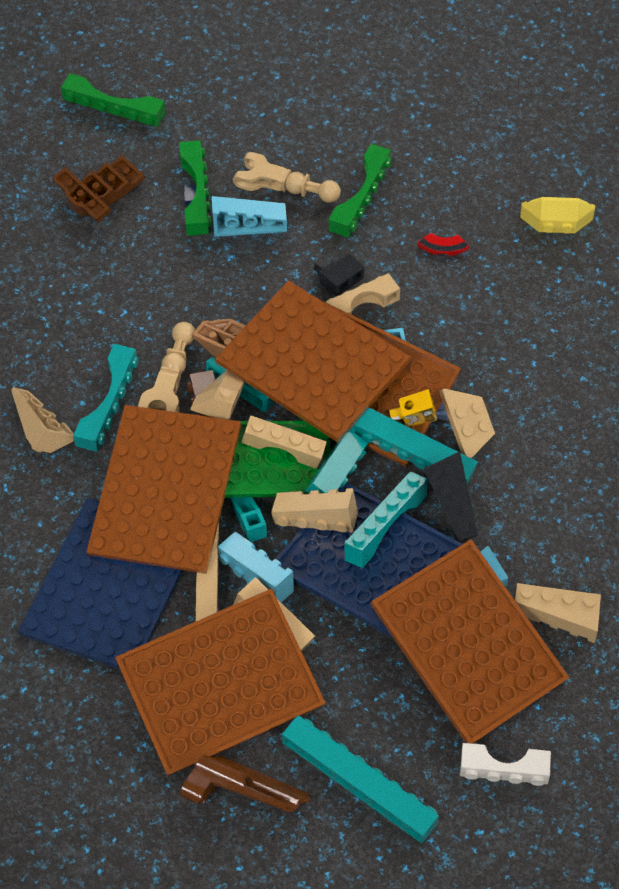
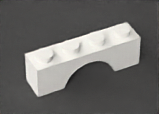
(479, 764)

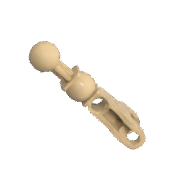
(279, 178)
(173, 364)

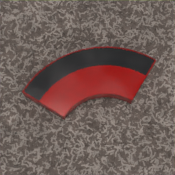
(442, 245)

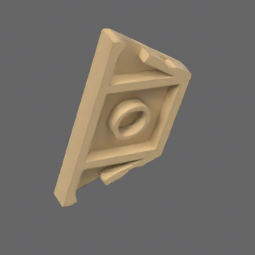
(468, 420)

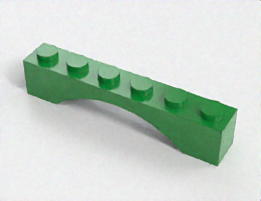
(144, 109)
(196, 213)
(346, 215)

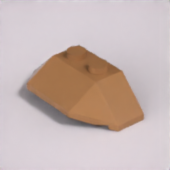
(217, 334)

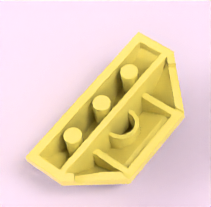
(557, 214)

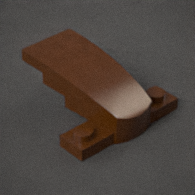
(99, 189)

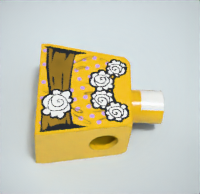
(415, 409)

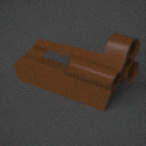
(242, 780)

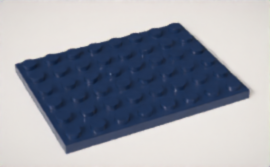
(321, 567)
(96, 602)

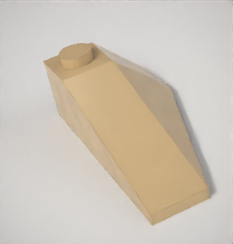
(219, 397)
(39, 424)

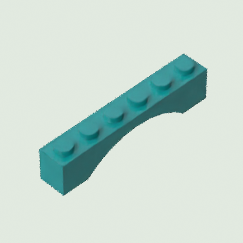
(92, 428)
(249, 518)
(365, 540)

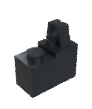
(340, 275)

